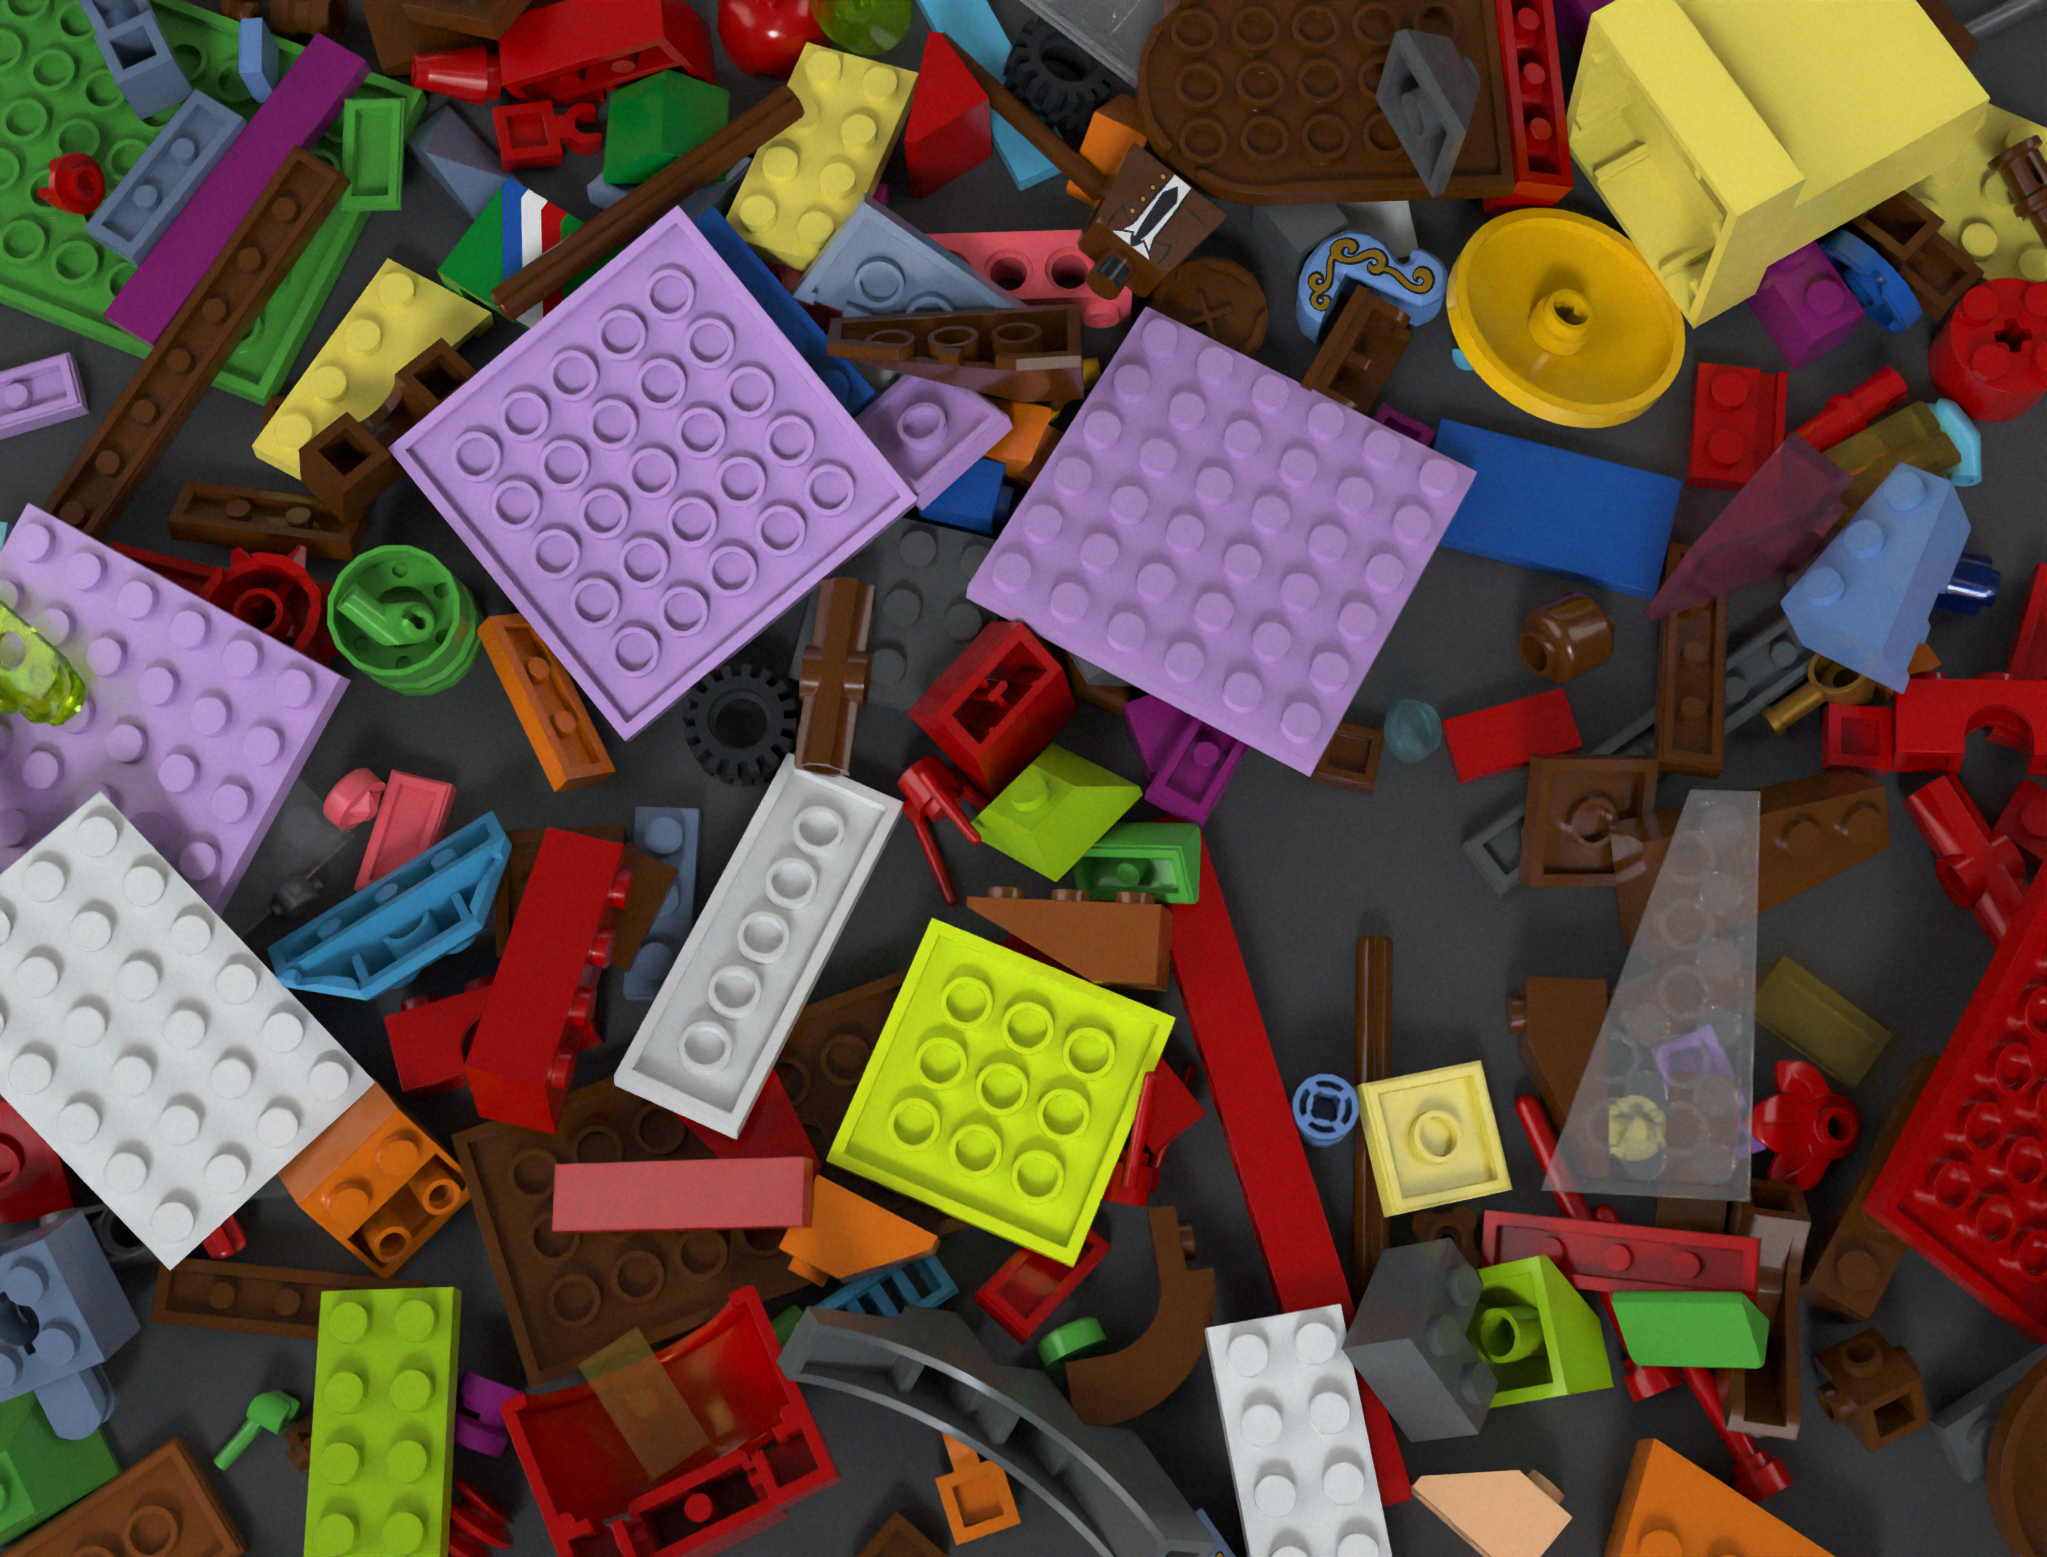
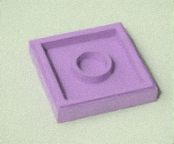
(932, 432)

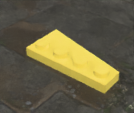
(357, 366)

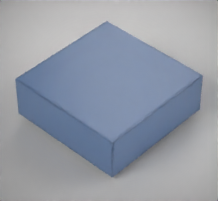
(258, 58)

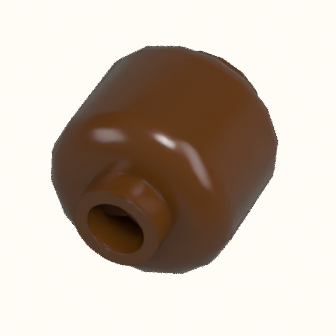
(1566, 637)

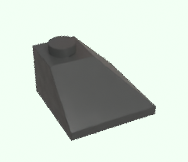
(1428, 102)

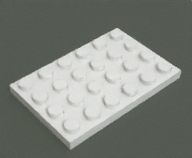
(153, 1035)

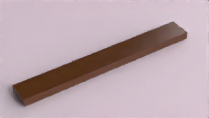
(197, 343)

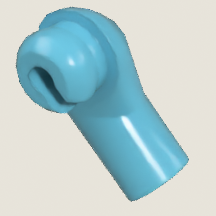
(1964, 437)

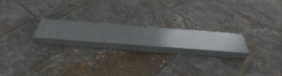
(1755, 679)

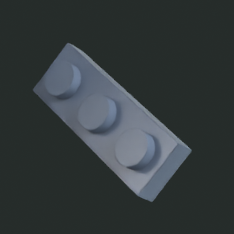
(165, 177)
(674, 839)

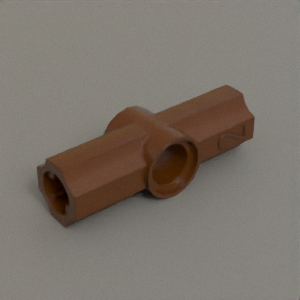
(835, 677)

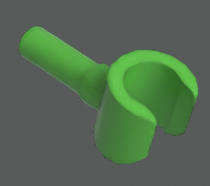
(268, 1410)

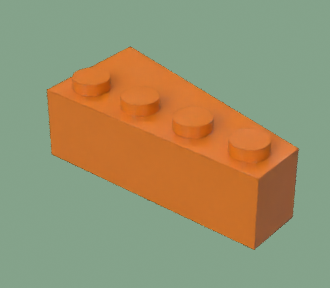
(1685, 1512)

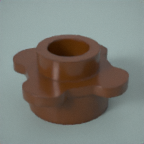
(1457, 1224)

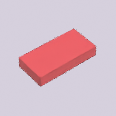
(407, 824)

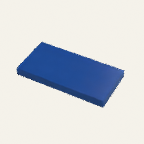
(1560, 511)

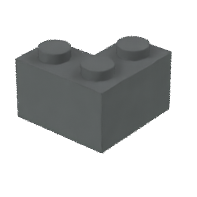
(1414, 1342)

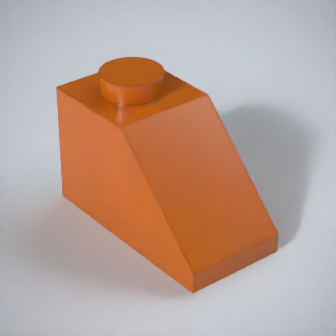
(852, 1238)

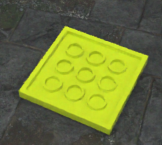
(1001, 1092)

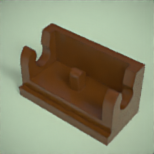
(1360, 352)

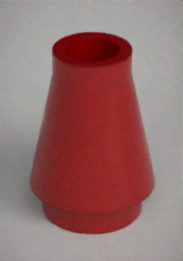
(459, 73)

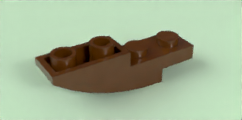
(1909, 240)

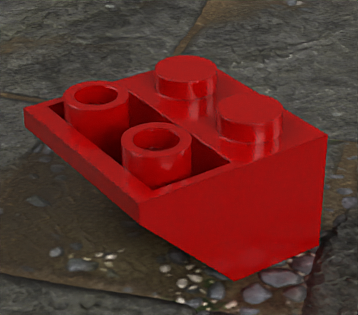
(996, 705)

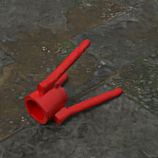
(937, 793)
(1134, 1173)

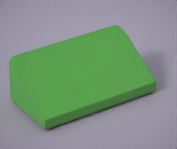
(1143, 859)
(1692, 1328)

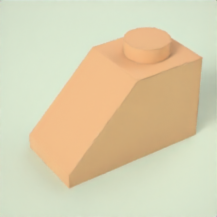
(1496, 1510)

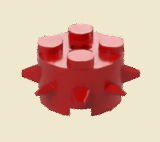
(276, 594)

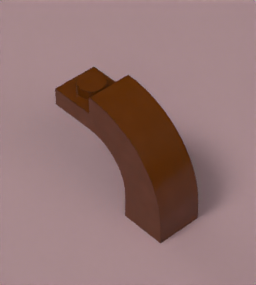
(1140, 1377)

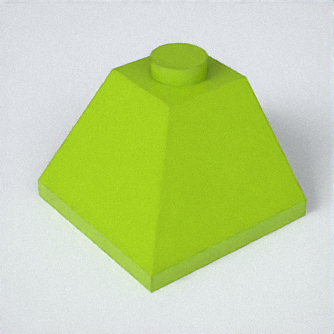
(1055, 811)
(1537, 1333)

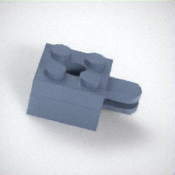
(72, 1324)

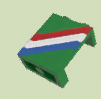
(505, 239)

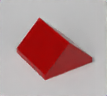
(946, 122)

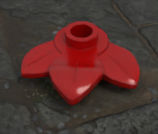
(1797, 1124)

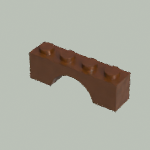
(1853, 1251)

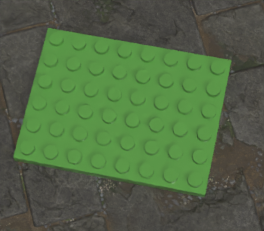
(65, 101)

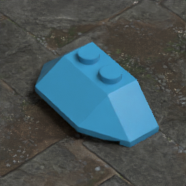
(401, 920)

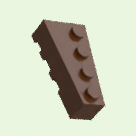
(1806, 837)

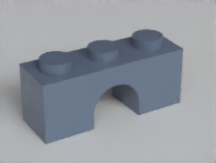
(138, 54)

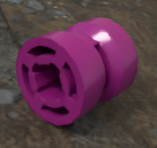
(478, 1414)

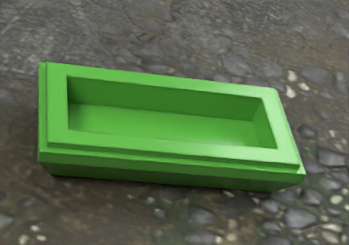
(373, 154)

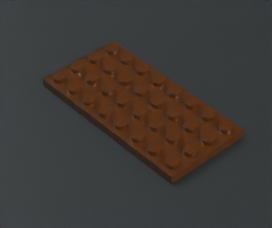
(589, 1289)

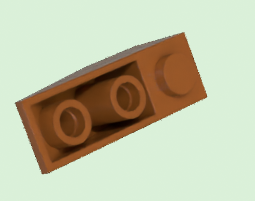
(1106, 942)

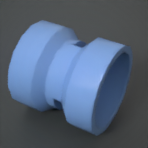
(1316, 1116)

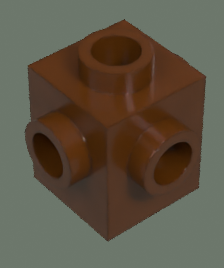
(1871, 1389)

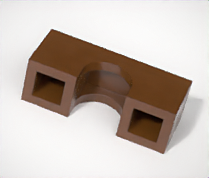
(351, 459)

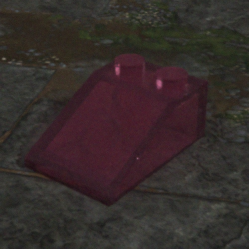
(1760, 529)

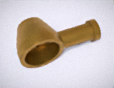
(1828, 683)

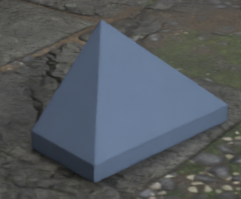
(458, 160)

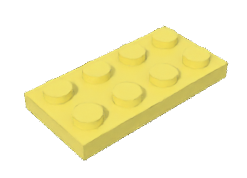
(825, 161)

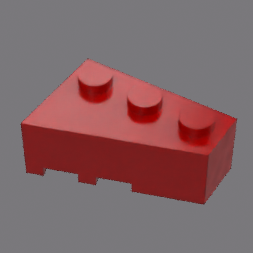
(599, 46)

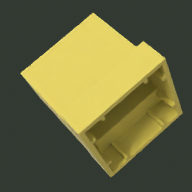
(1759, 127)

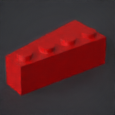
(548, 980)

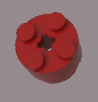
(1993, 350)

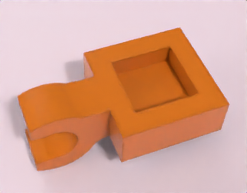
(975, 1494)

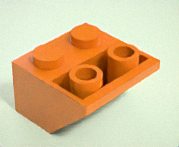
(377, 1181)

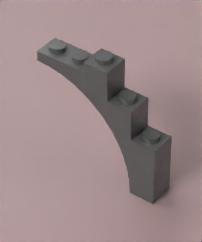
(1011, 1415)

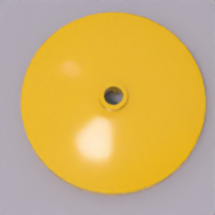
(1564, 318)

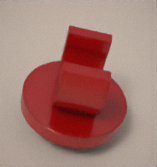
(74, 184)

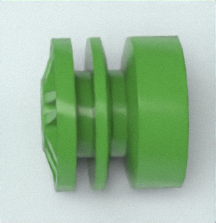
(408, 575)

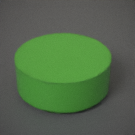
(1071, 1342)

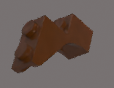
(1769, 1398)

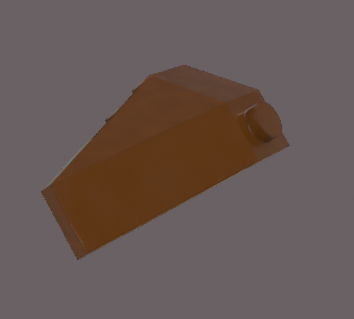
(997, 351)

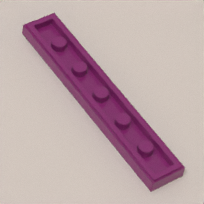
(292, 114)

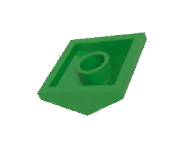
(660, 122)

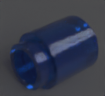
(1971, 585)

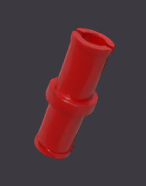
(1851, 412)

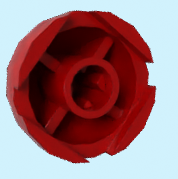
(767, 34)

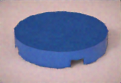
(1873, 281)

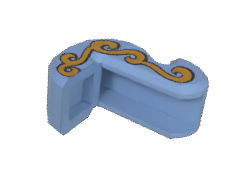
(1365, 260)

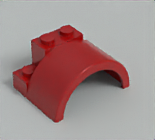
(712, 1498)

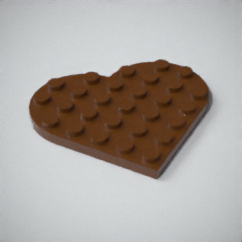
(1284, 107)

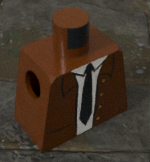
(1143, 226)

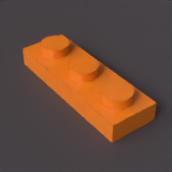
(546, 704)

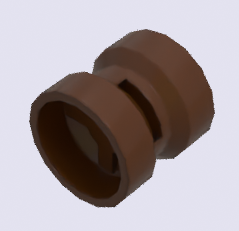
(296, 17)

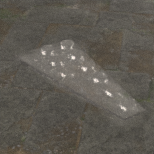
(1674, 1057)

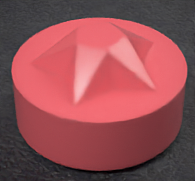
(354, 799)

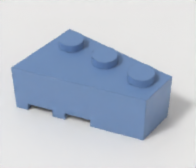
(1880, 577)

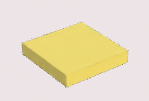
(1432, 1138)

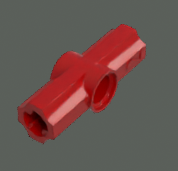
(1973, 863)

